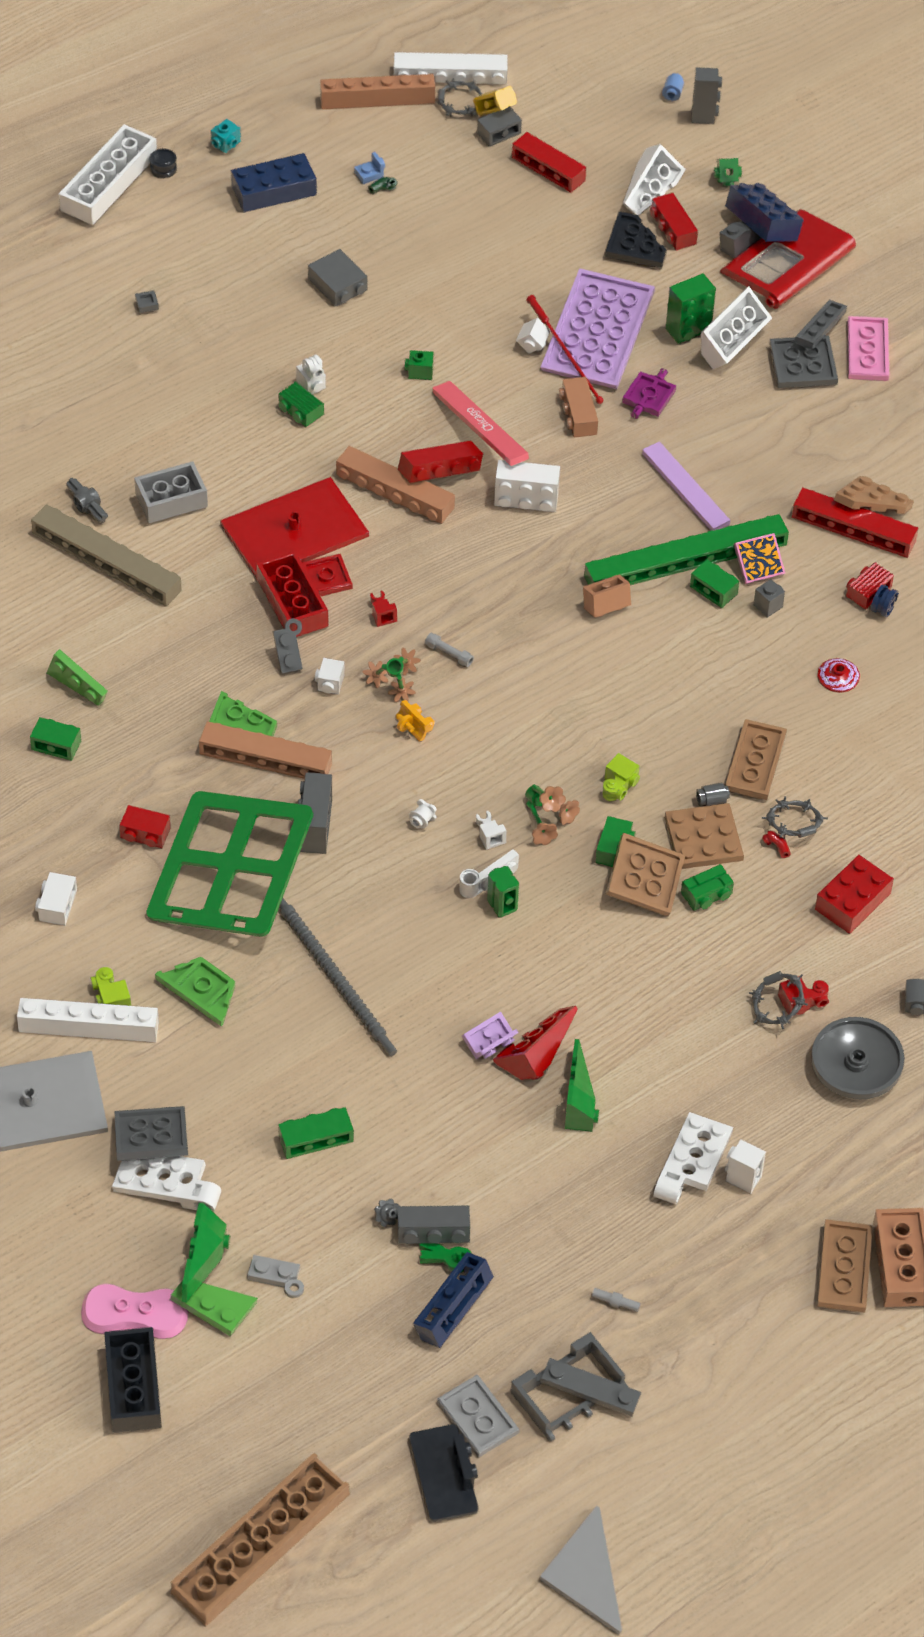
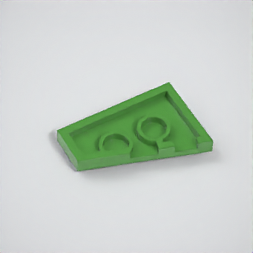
(74, 677)
(236, 715)
(217, 1306)

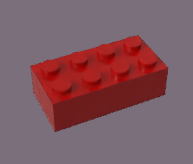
(292, 593)

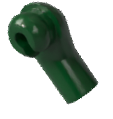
(383, 183)

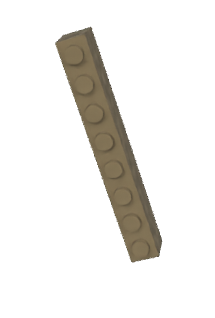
(106, 555)

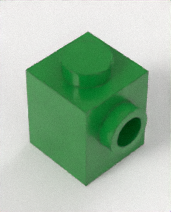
(420, 365)

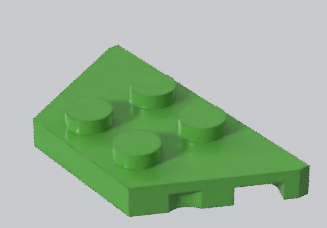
(201, 986)

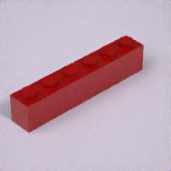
(855, 523)

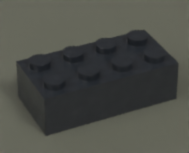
(132, 1380)

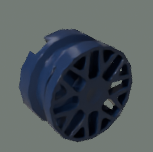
(884, 600)

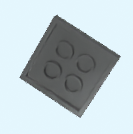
(803, 366)
(151, 1133)

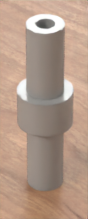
(616, 1299)

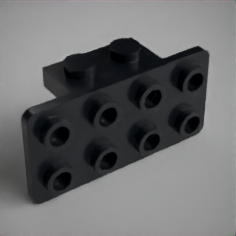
(445, 1472)

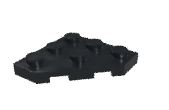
(634, 242)

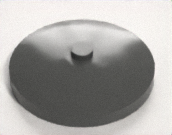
(857, 1058)

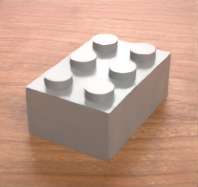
(171, 492)

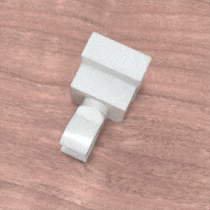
(490, 832)

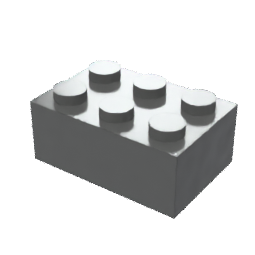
(317, 793)

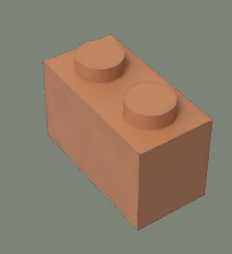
(607, 596)

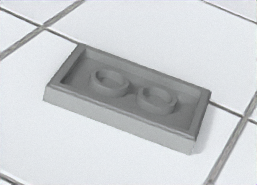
(478, 1415)

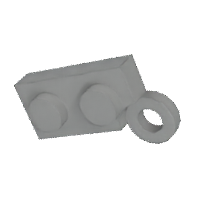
(276, 1273)

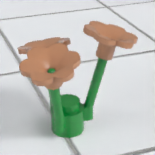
(550, 800)

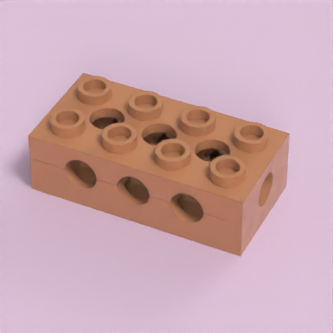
(900, 1255)

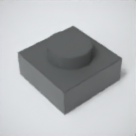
(146, 301)

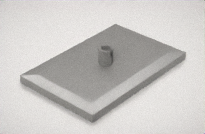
(50, 1101)

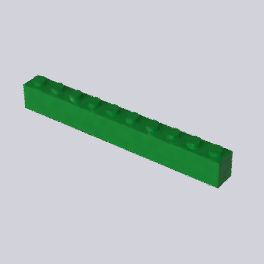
(684, 553)

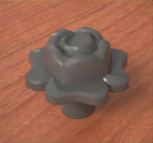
(386, 1212)

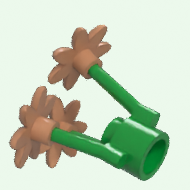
(394, 668)

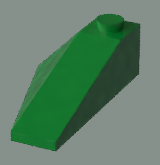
(205, 1249)

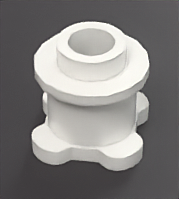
(422, 814)

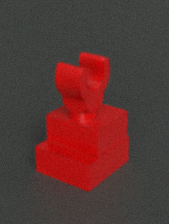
(383, 611)

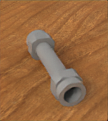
(434, 641)

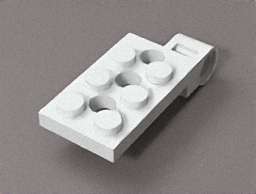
(672, 1176)
(171, 1188)

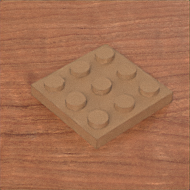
(704, 835)
(645, 874)

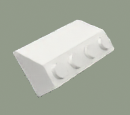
(733, 329)

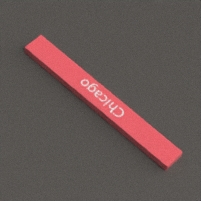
(480, 423)

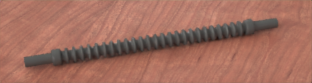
(340, 981)

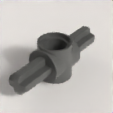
(87, 500)

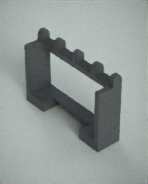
(530, 1380)

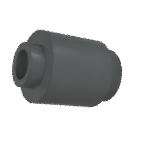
(712, 794)

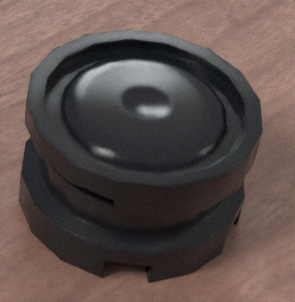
(163, 163)

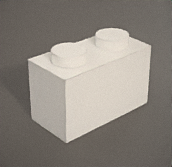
(56, 898)
(745, 1166)

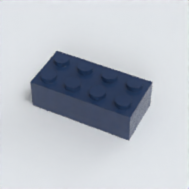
(273, 182)
(764, 212)

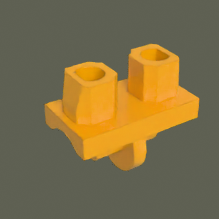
(412, 720)

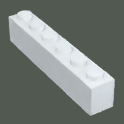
(461, 67)
(88, 1020)

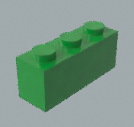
(316, 1132)

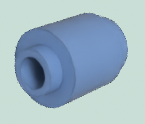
(673, 87)

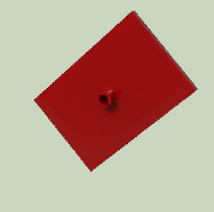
(303, 521)

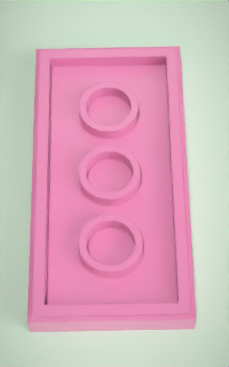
(868, 348)

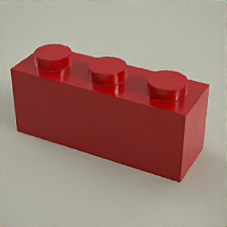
(674, 221)

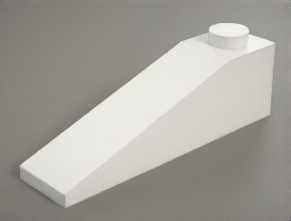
(653, 176)

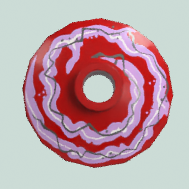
(838, 675)

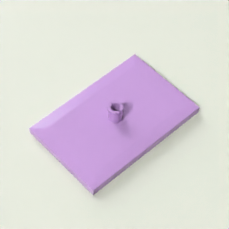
(598, 327)

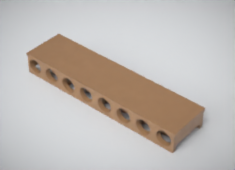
(260, 1539)

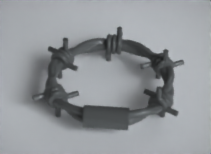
(449, 109)
(803, 832)
(768, 980)

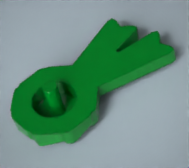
(436, 1254)

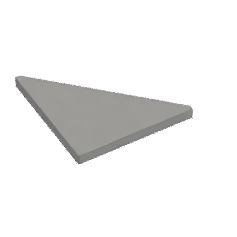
(584, 1573)

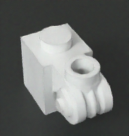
(311, 374)

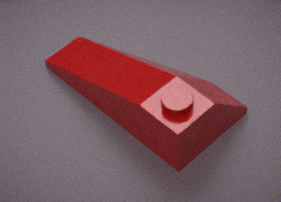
(538, 1048)

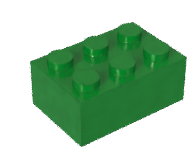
(690, 307)

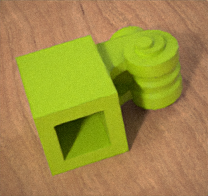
(619, 777)
(109, 991)

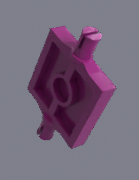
(649, 393)

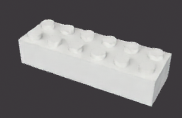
(107, 174)

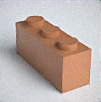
(579, 407)

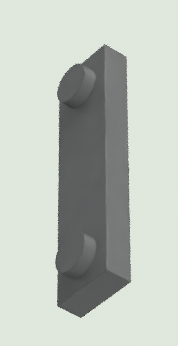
(820, 324)
(590, 1387)

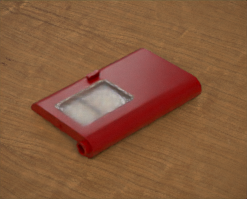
(786, 267)

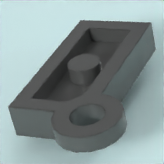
(287, 647)

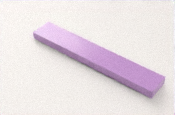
(685, 486)

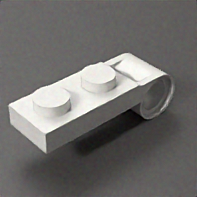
(479, 881)

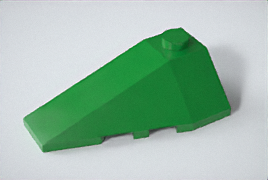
(581, 1098)

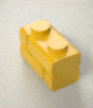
(495, 100)

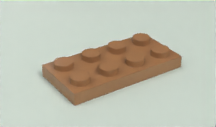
(756, 759)
(845, 1266)

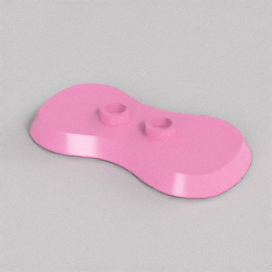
(115, 1308)

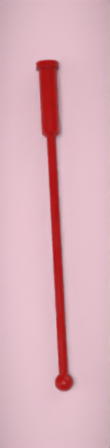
(545, 320)

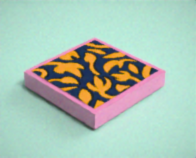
(759, 558)

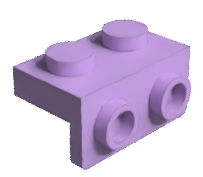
(489, 1035)

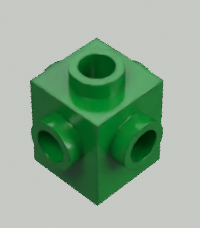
(734, 168)

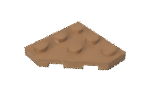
(877, 497)

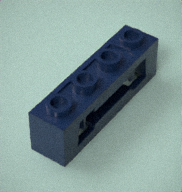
(453, 1300)

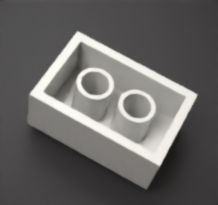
(527, 486)

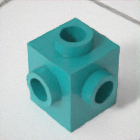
(225, 135)

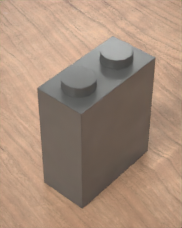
(337, 277)

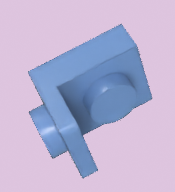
(371, 170)

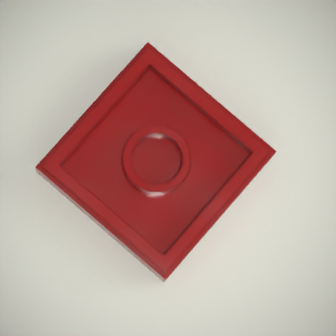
(329, 574)

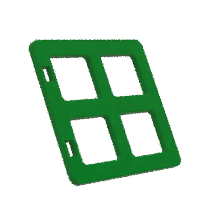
(230, 863)

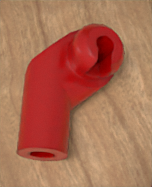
(782, 846)

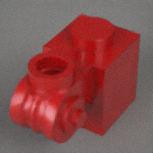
(814, 997)

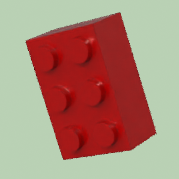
(854, 894)

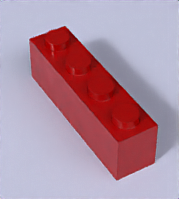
(549, 162)
(440, 461)

